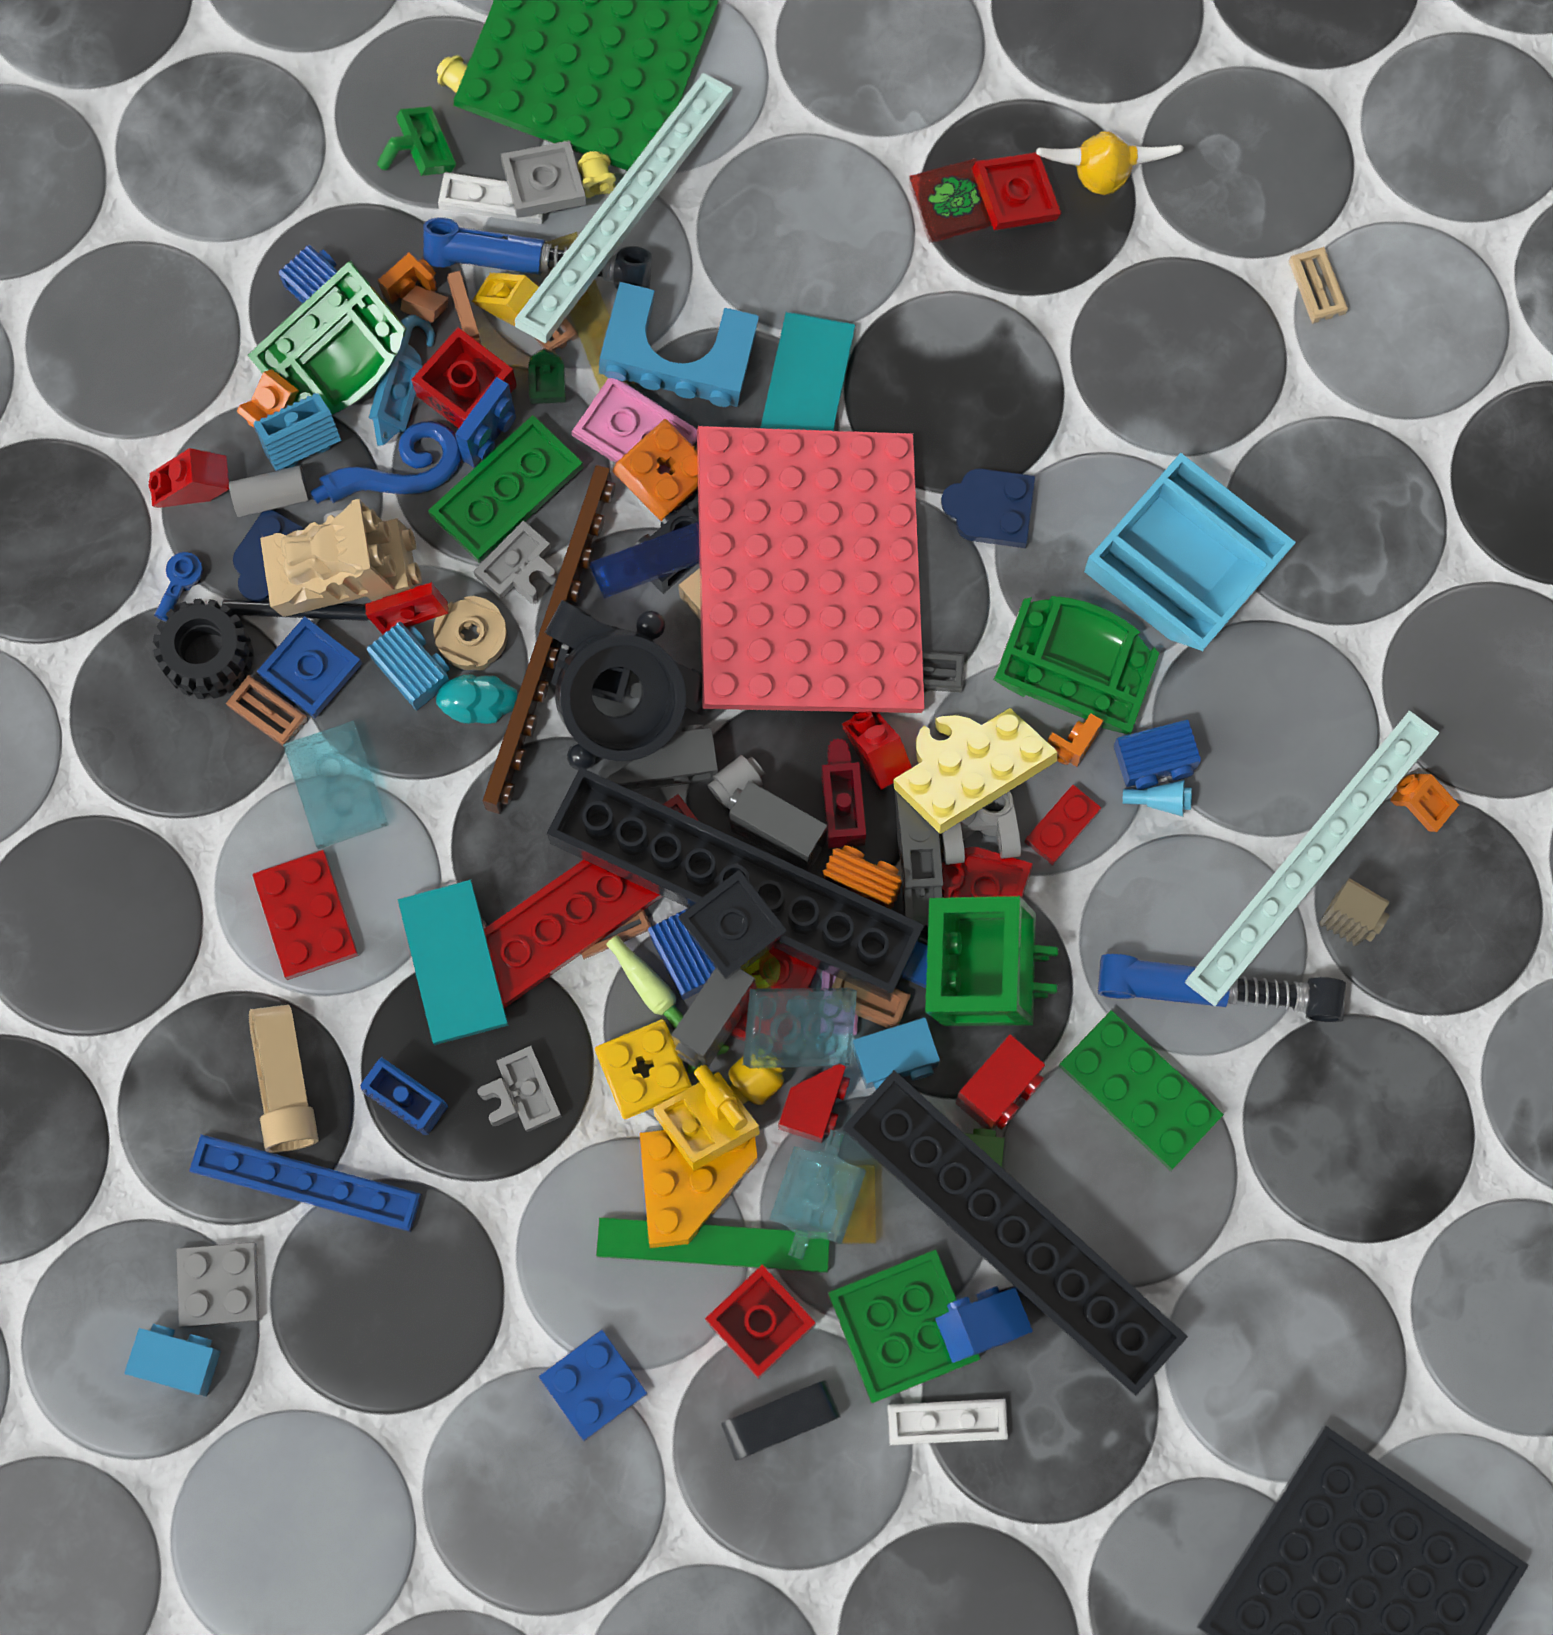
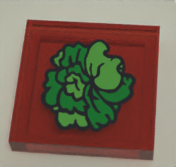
(949, 201)

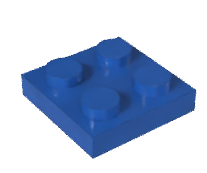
(485, 422)
(309, 667)
(593, 1385)

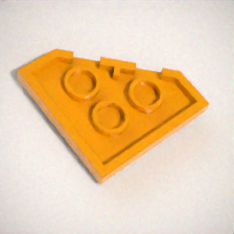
(683, 1198)

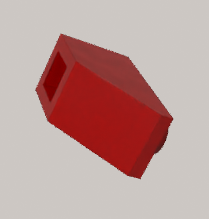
(189, 479)
(877, 747)
(811, 1104)

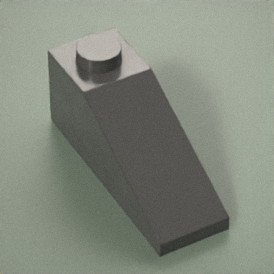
(682, 760)

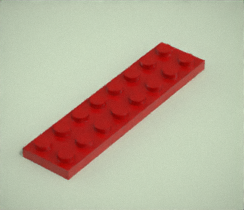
(563, 922)

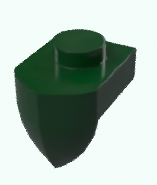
(546, 378)

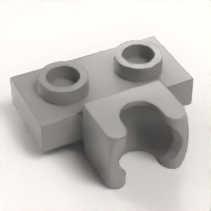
(517, 564)
(521, 1092)

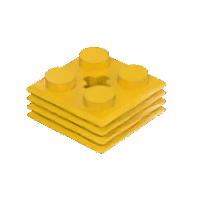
(620, 1058)

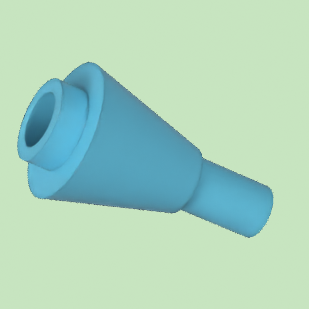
(1168, 797)

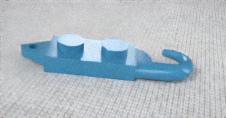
(395, 390)

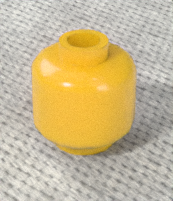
(755, 1083)

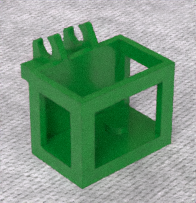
(983, 961)

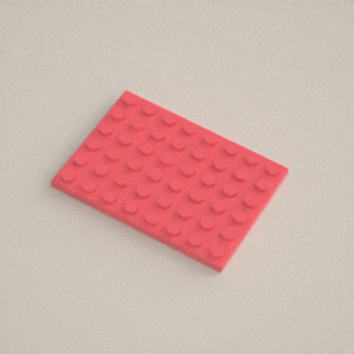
(809, 571)

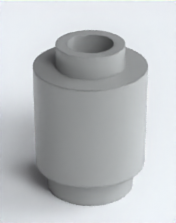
(735, 776)

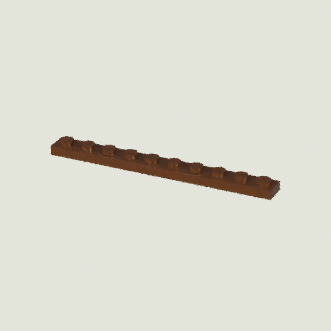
(545, 652)

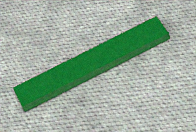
(712, 1246)

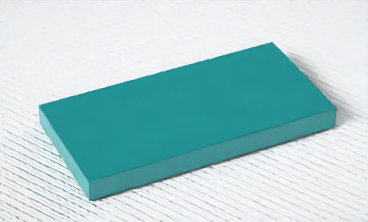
(808, 373)
(452, 962)

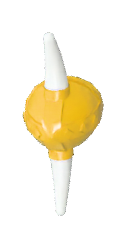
(1106, 160)

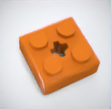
(639, 469)
(861, 877)

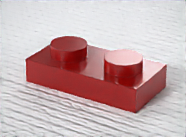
(408, 607)
(1062, 824)

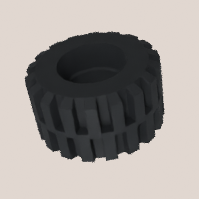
(190, 624)

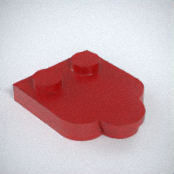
(985, 875)

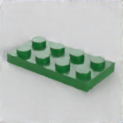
(505, 489)
(1140, 1090)

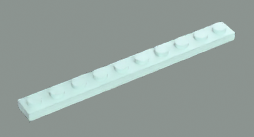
(623, 208)
(1311, 859)

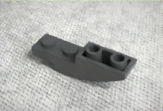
(919, 861)

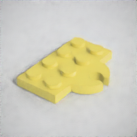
(971, 766)

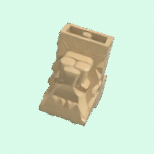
(339, 561)

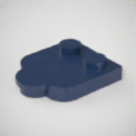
(991, 507)
(249, 557)

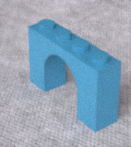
(714, 377)

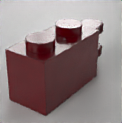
(843, 797)

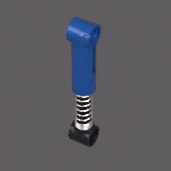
(449, 244)
(1128, 978)

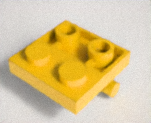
(706, 1119)

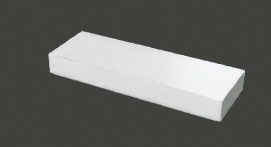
(480, 198)
(947, 1422)

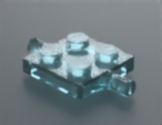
(817, 1194)

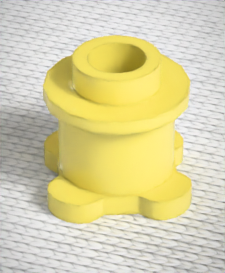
(451, 72)
(596, 174)

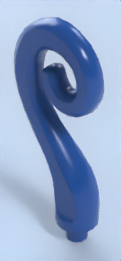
(350, 480)

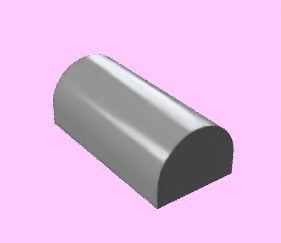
(268, 491)

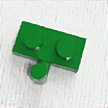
(423, 140)

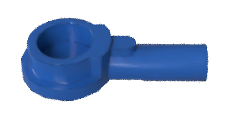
(183, 572)

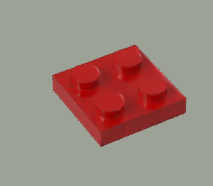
(1016, 191)

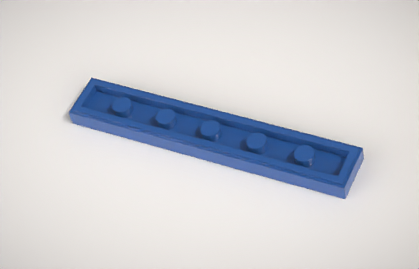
(305, 1183)

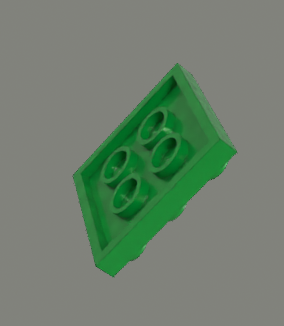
(894, 1325)

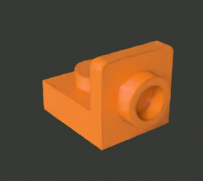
(403, 276)
(270, 396)
(1081, 737)
(1425, 800)

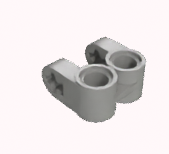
(999, 824)

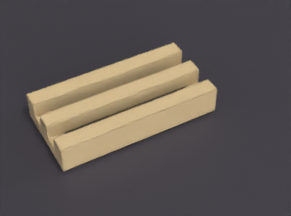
(1326, 310)

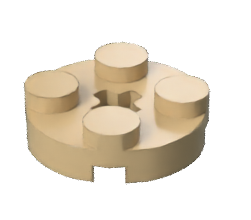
(478, 652)

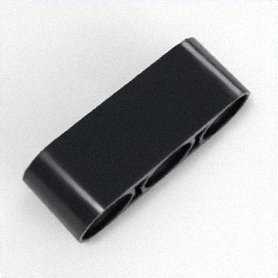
(780, 1420)

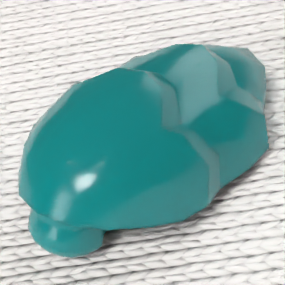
(476, 699)

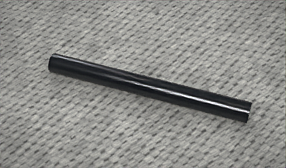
(332, 612)

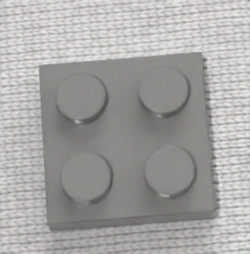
(543, 179)
(217, 1285)

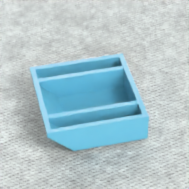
(1188, 555)

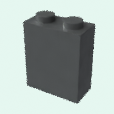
(776, 826)
(712, 1017)

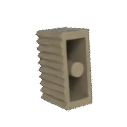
(1355, 913)

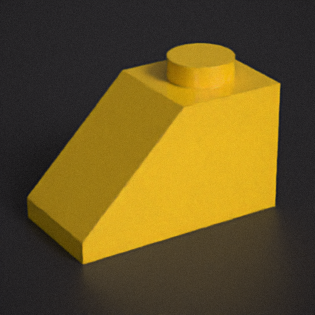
(505, 295)

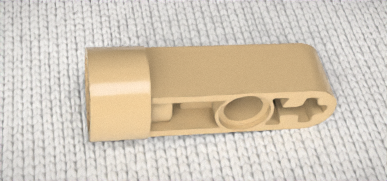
(287, 1119)

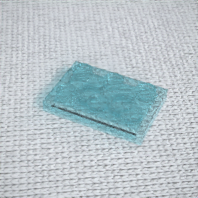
(335, 785)
(799, 1027)

